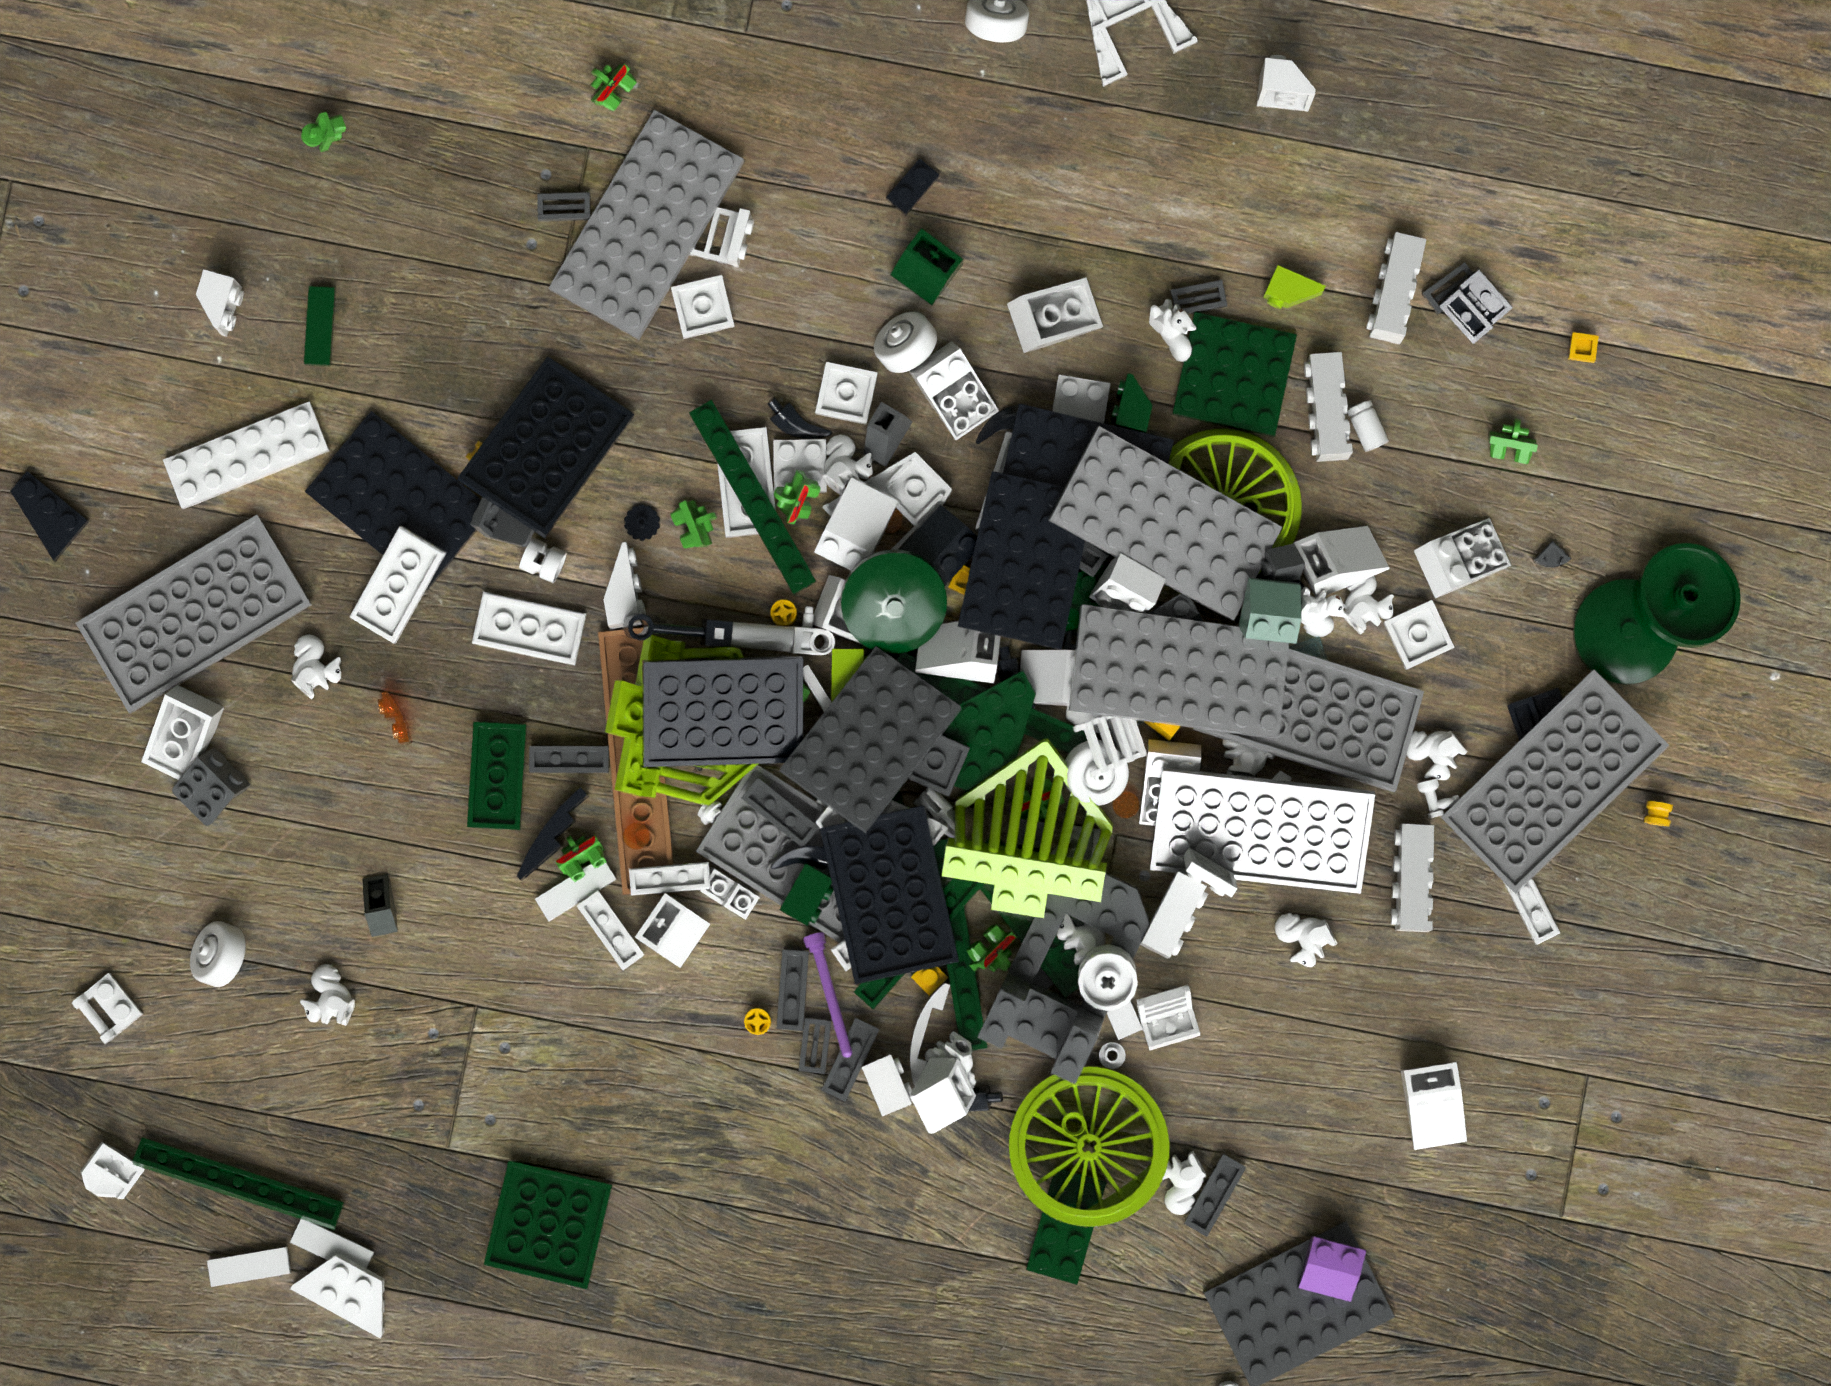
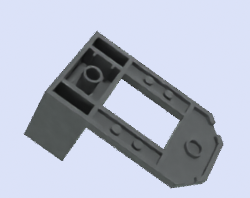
(1044, 1017)

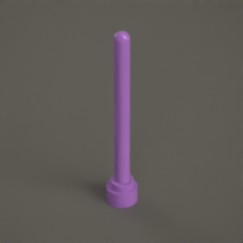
(815, 944)

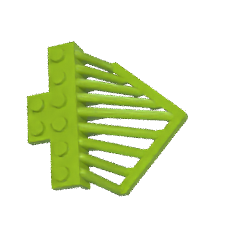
(626, 721)
(1023, 875)

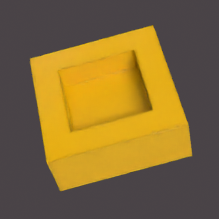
(1583, 347)
(960, 580)
(929, 979)

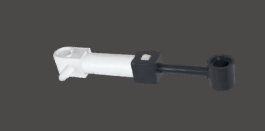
(741, 635)

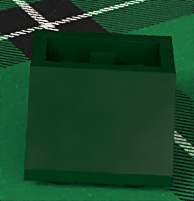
(927, 267)
(1134, 406)

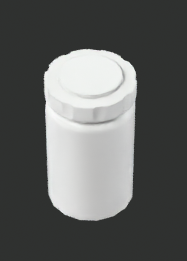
(1367, 426)

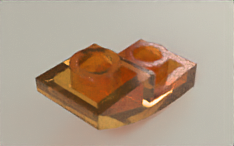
(392, 711)

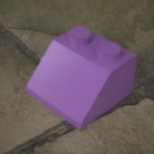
(1332, 1268)

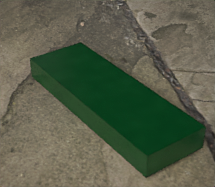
(319, 326)

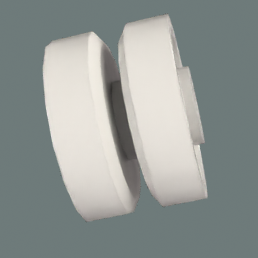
(1108, 962)

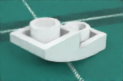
(730, 894)

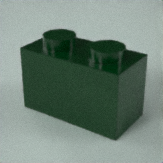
(807, 896)

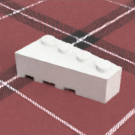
(1396, 288)
(1328, 407)
(1413, 878)

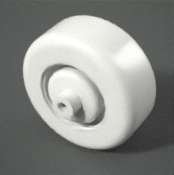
(997, 19)
(905, 342)
(1100, 788)
(217, 954)

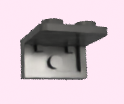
(499, 525)
(209, 786)

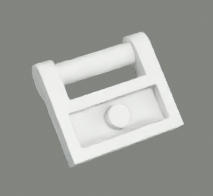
(115, 1004)

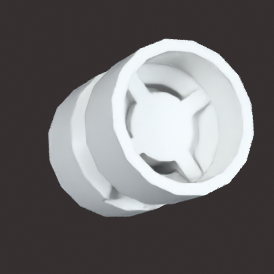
(551, 564)

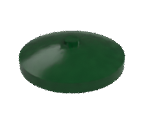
(1688, 595)
(893, 601)
(1616, 638)

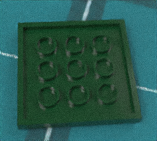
(1235, 374)
(548, 1224)

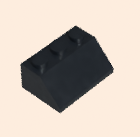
(942, 542)

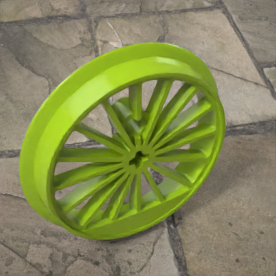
(1258, 447)
(1125, 1199)

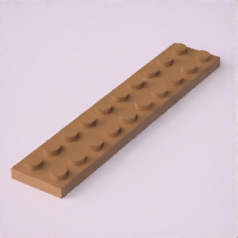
(621, 661)

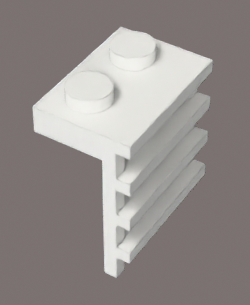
(733, 244)
(1126, 737)
(1168, 1017)

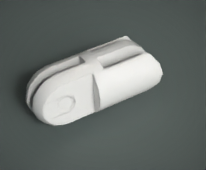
(938, 809)

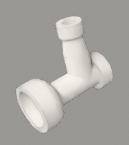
(1435, 806)

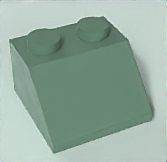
(1271, 610)

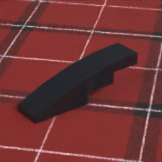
(546, 842)

